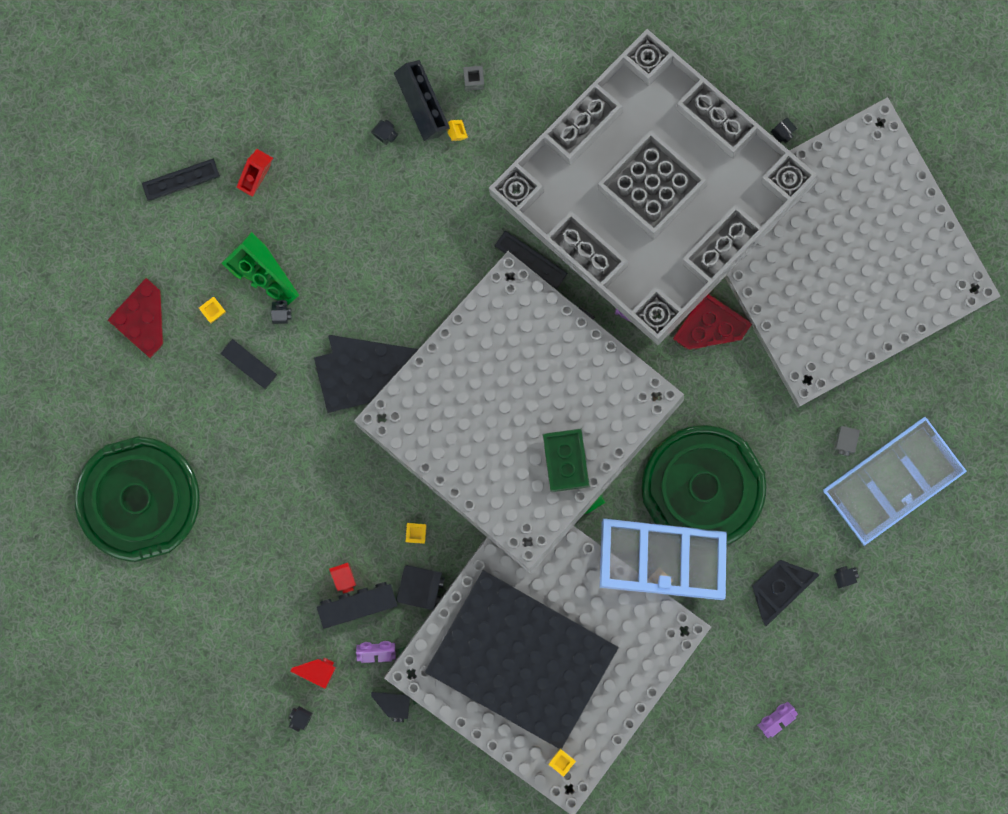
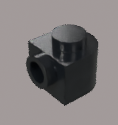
(784, 131)
(385, 132)
(280, 312)
(845, 576)
(299, 718)

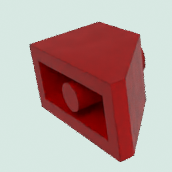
(254, 172)
(343, 578)
(316, 671)

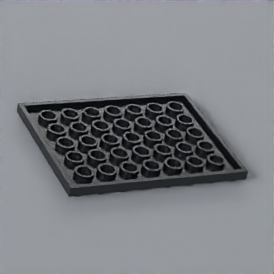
(521, 659)

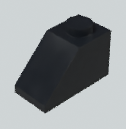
(393, 705)

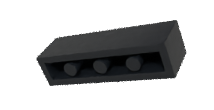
(421, 100)
(357, 606)

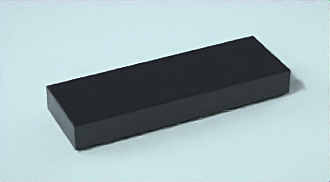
(249, 364)

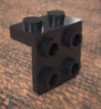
(420, 587)

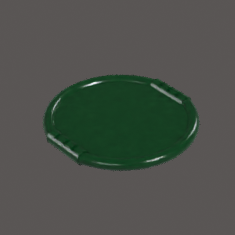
(704, 482)
(137, 499)

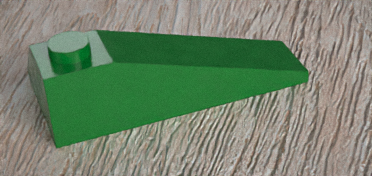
(257, 264)

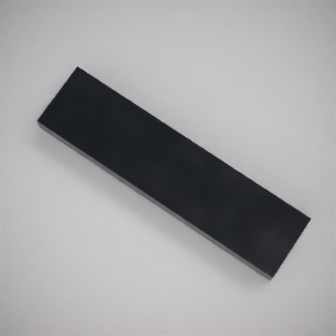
(180, 180)
(537, 263)

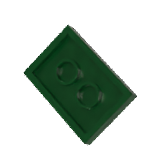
(566, 460)

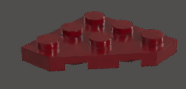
(141, 318)
(711, 325)

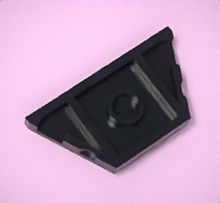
(779, 588)

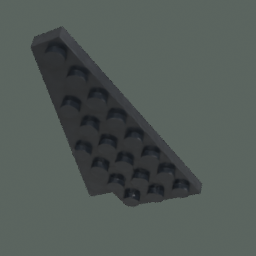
(357, 370)

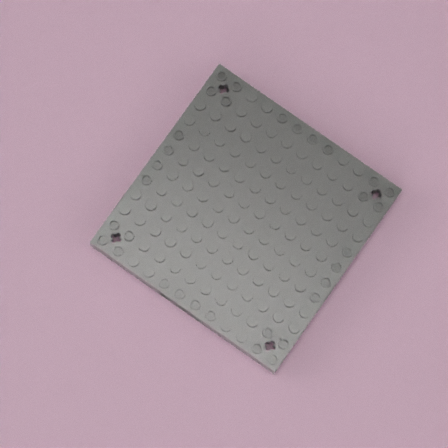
(652, 186)
(858, 259)
(489, 386)
(569, 582)

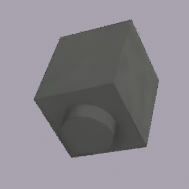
(473, 78)
(846, 440)

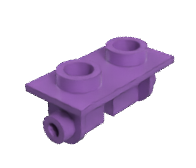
(367, 651)
(770, 724)

